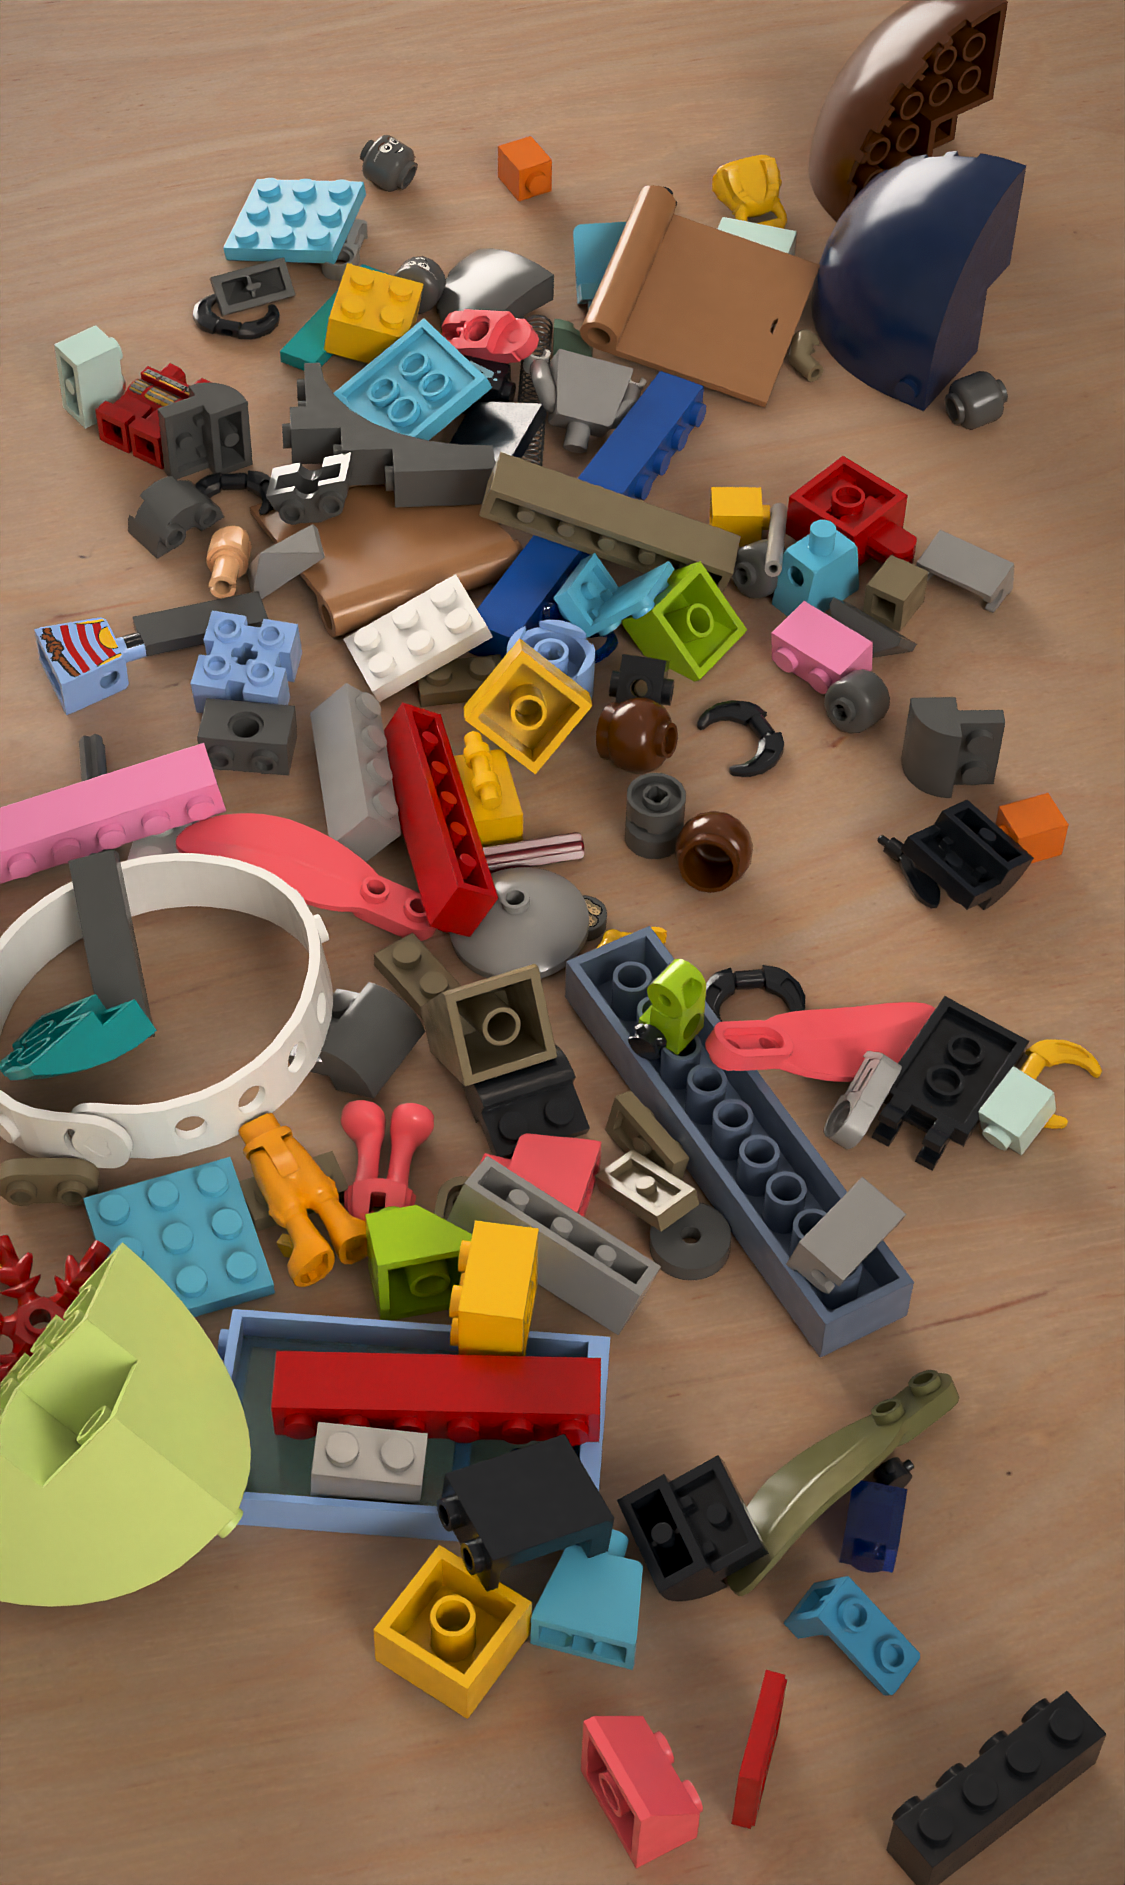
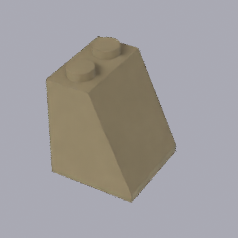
(490, 1026)

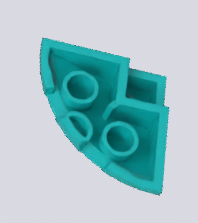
(76, 1039)

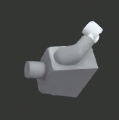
(582, 394)

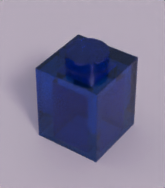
(873, 1527)

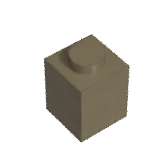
(895, 592)

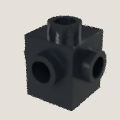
(639, 668)

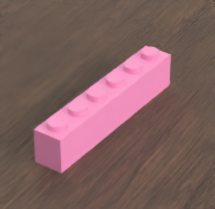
(107, 812)

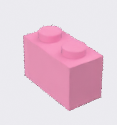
(819, 647)

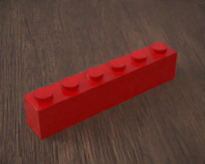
(438, 822)
(439, 1395)

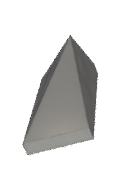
(285, 561)

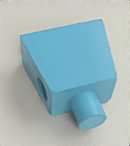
(817, 570)
(592, 1605)

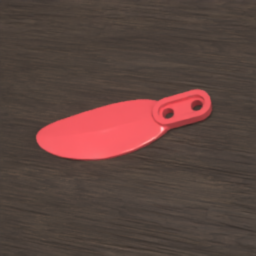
(314, 865)
(818, 1041)

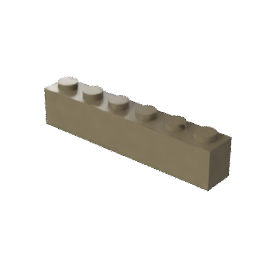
(603, 521)

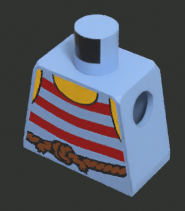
(86, 660)

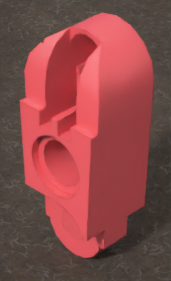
(490, 335)

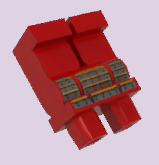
(138, 412)

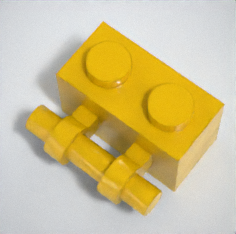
(490, 792)

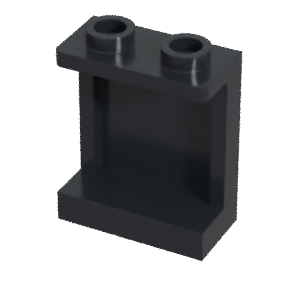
(523, 1508)

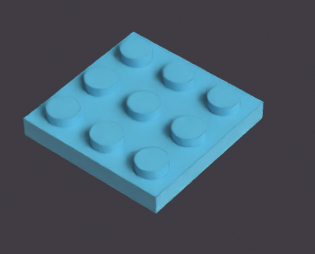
(295, 220)
(415, 384)
(190, 1233)

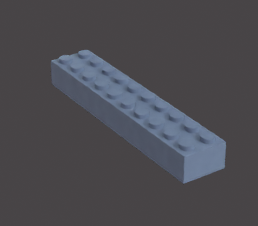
(739, 1146)

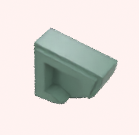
(569, 339)

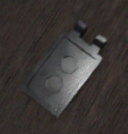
(948, 1078)

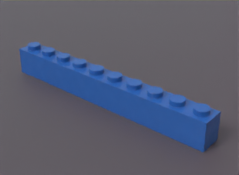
(624, 464)

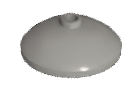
(540, 930)

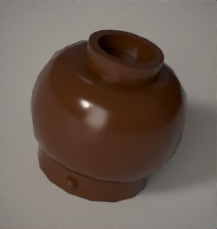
(636, 735)
(713, 851)

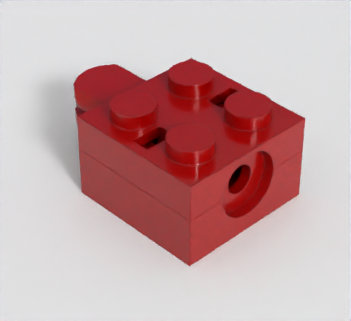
(860, 508)

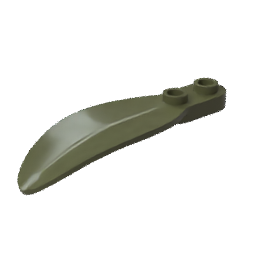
(835, 1465)

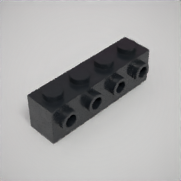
(994, 1791)

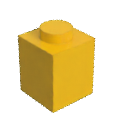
(739, 512)

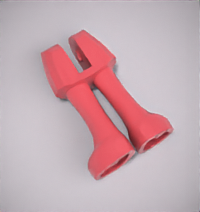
(366, 1126)

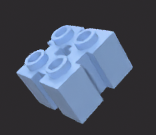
(246, 661)

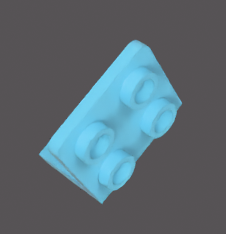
(592, 254)
(598, 604)

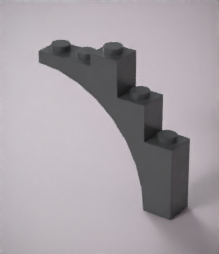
(412, 467)

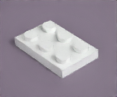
(417, 638)

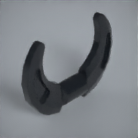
(211, 323)
(253, 481)
(746, 713)
(776, 981)

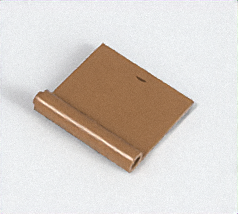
(698, 301)
(392, 554)

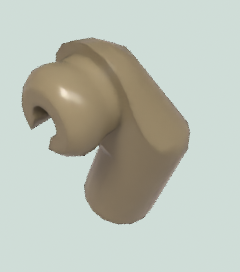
(800, 355)

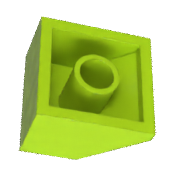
(688, 624)
(412, 1260)

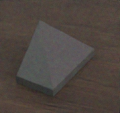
(252, 286)
(884, 639)

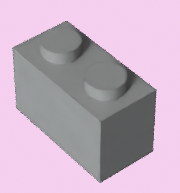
(368, 1464)

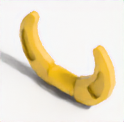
(1053, 1053)

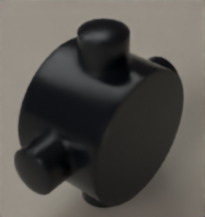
(647, 1041)
(894, 1472)

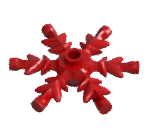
(32, 1307)

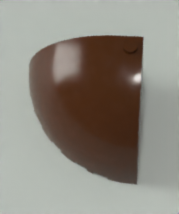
(904, 93)

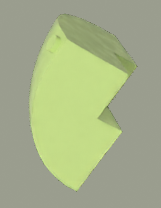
(116, 1444)

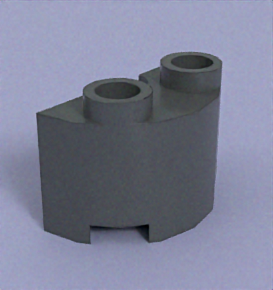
(311, 494)
(169, 512)

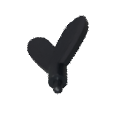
(921, 884)

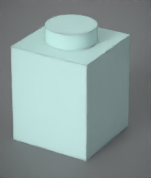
(1016, 1111)

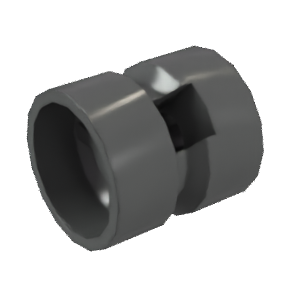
(654, 815)

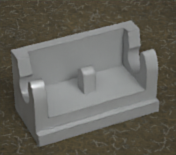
(969, 568)
(845, 1236)

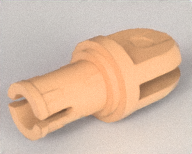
(228, 559)

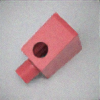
(557, 1166)

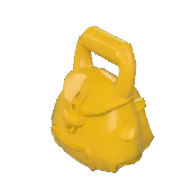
(751, 189)

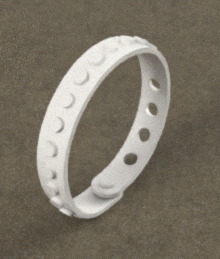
(115, 1132)

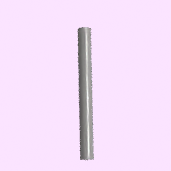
(776, 540)

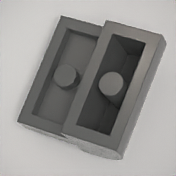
(206, 431)
(950, 745)
(366, 1039)

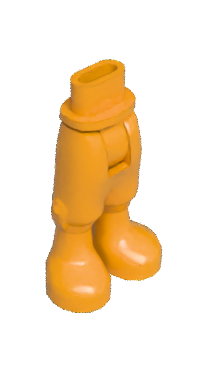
(292, 1185)

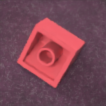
(638, 1786)

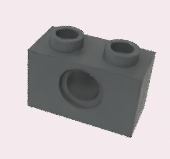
(249, 736)

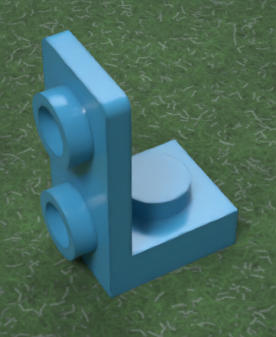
(858, 1628)

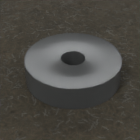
(696, 1259)

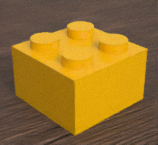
(370, 313)
(527, 706)
(495, 1290)
(452, 1632)

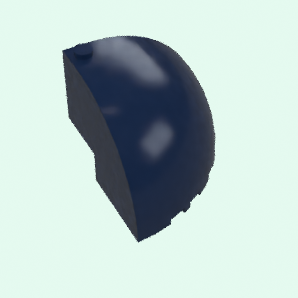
(913, 270)

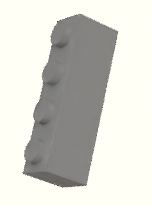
(355, 772)
(574, 1255)

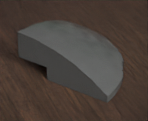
(496, 282)

